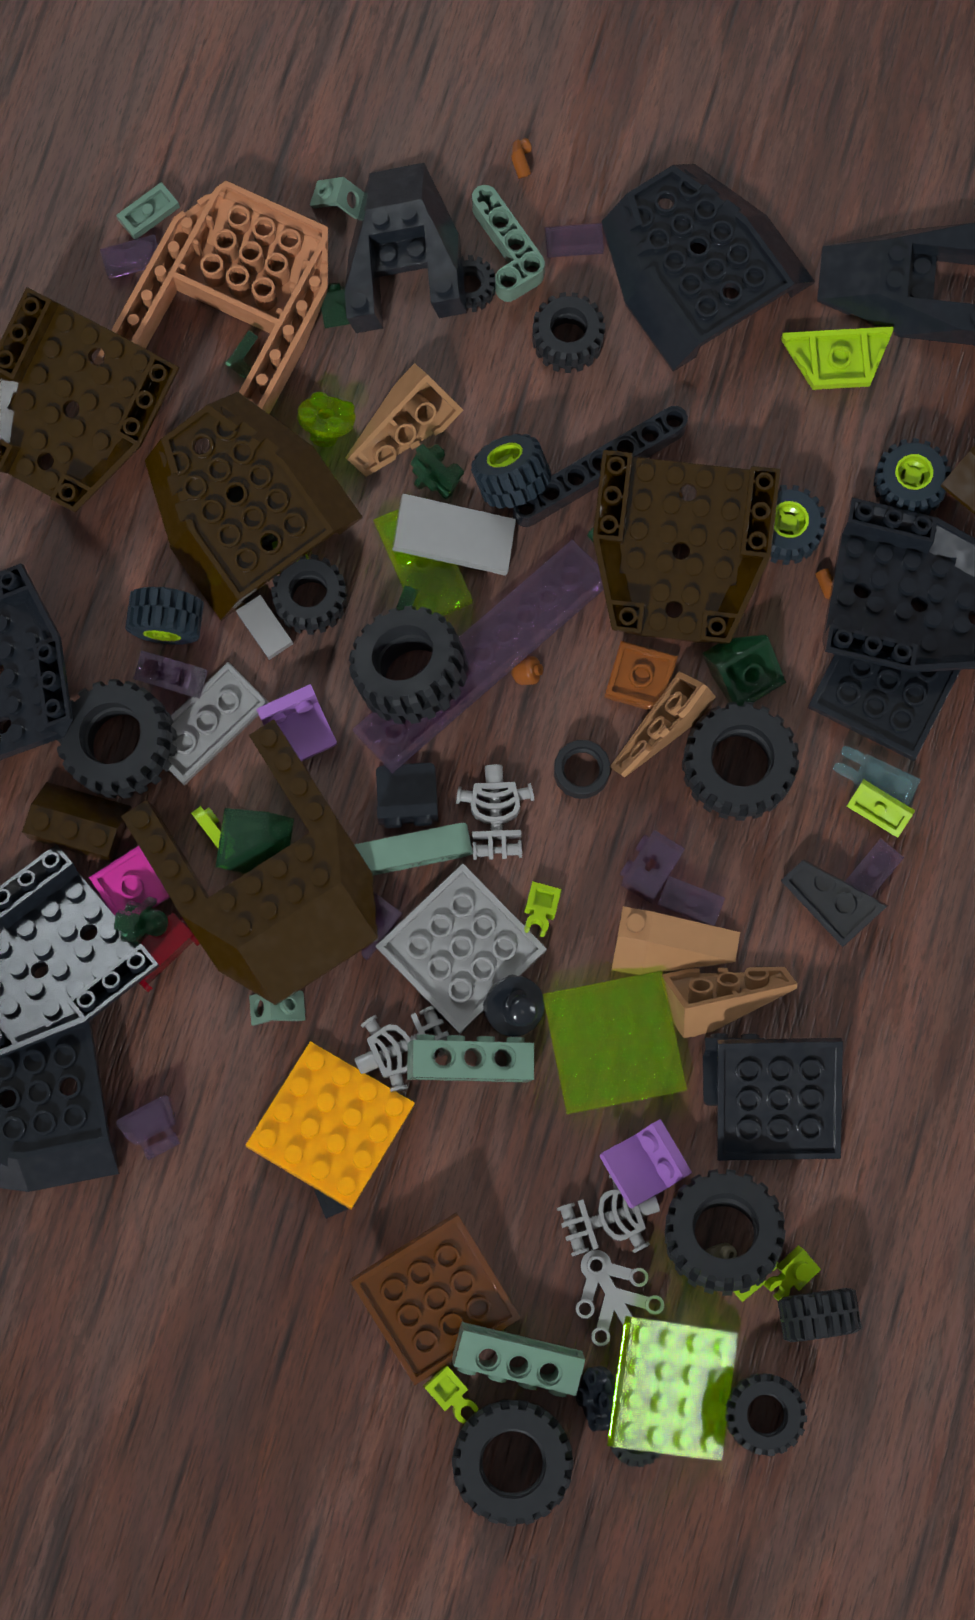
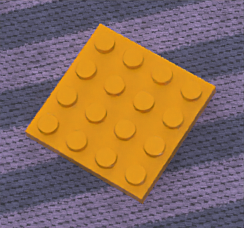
(330, 1125)

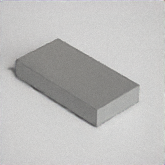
(264, 627)

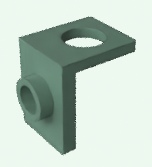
(334, 193)
(288, 1010)

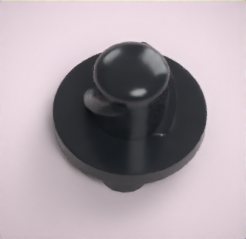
(514, 1005)
(597, 1397)

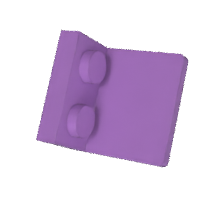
(300, 721)
(645, 1164)

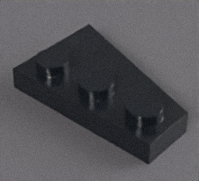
(833, 902)

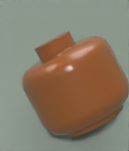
(528, 671)

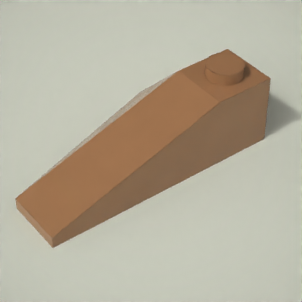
(406, 417)
(671, 716)
(668, 943)
(712, 1000)

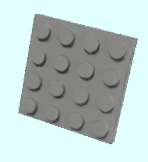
(460, 947)

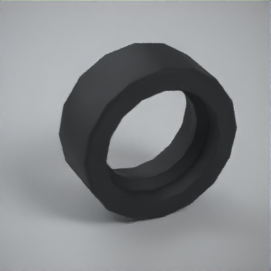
(582, 746)

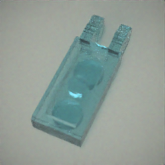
(880, 774)

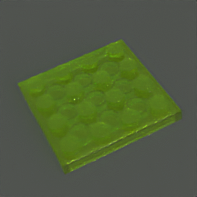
(614, 1042)
(672, 1389)

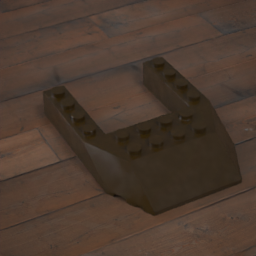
(288, 914)

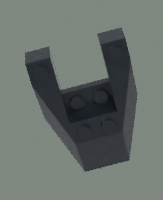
(400, 231)
(893, 281)

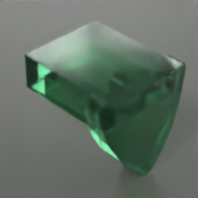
(235, 360)

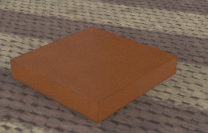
(639, 675)

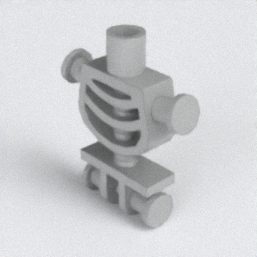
(495, 791)
(375, 1058)
(604, 1219)

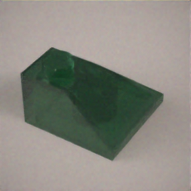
(745, 668)
(251, 838)

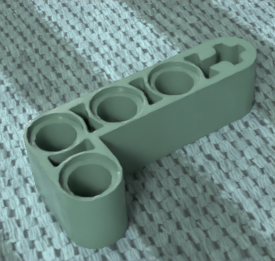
(505, 237)

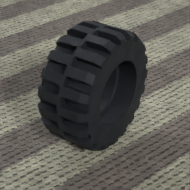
(394, 636)
(751, 724)
(147, 759)
(733, 1192)
(556, 1467)

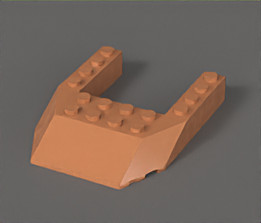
(246, 262)

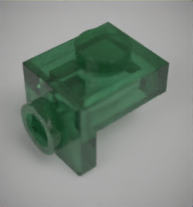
(334, 306)

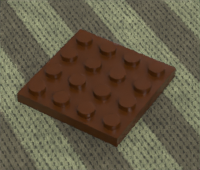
(426, 1293)

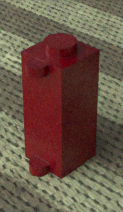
(167, 946)

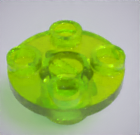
(326, 418)

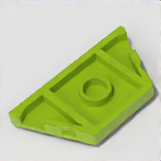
(838, 356)

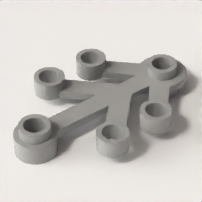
(614, 1297)

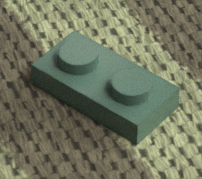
(148, 211)

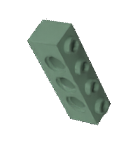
(423, 1066)
(474, 1339)

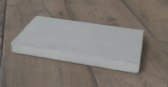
(454, 534)
(213, 721)

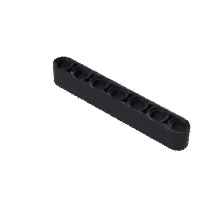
(584, 467)

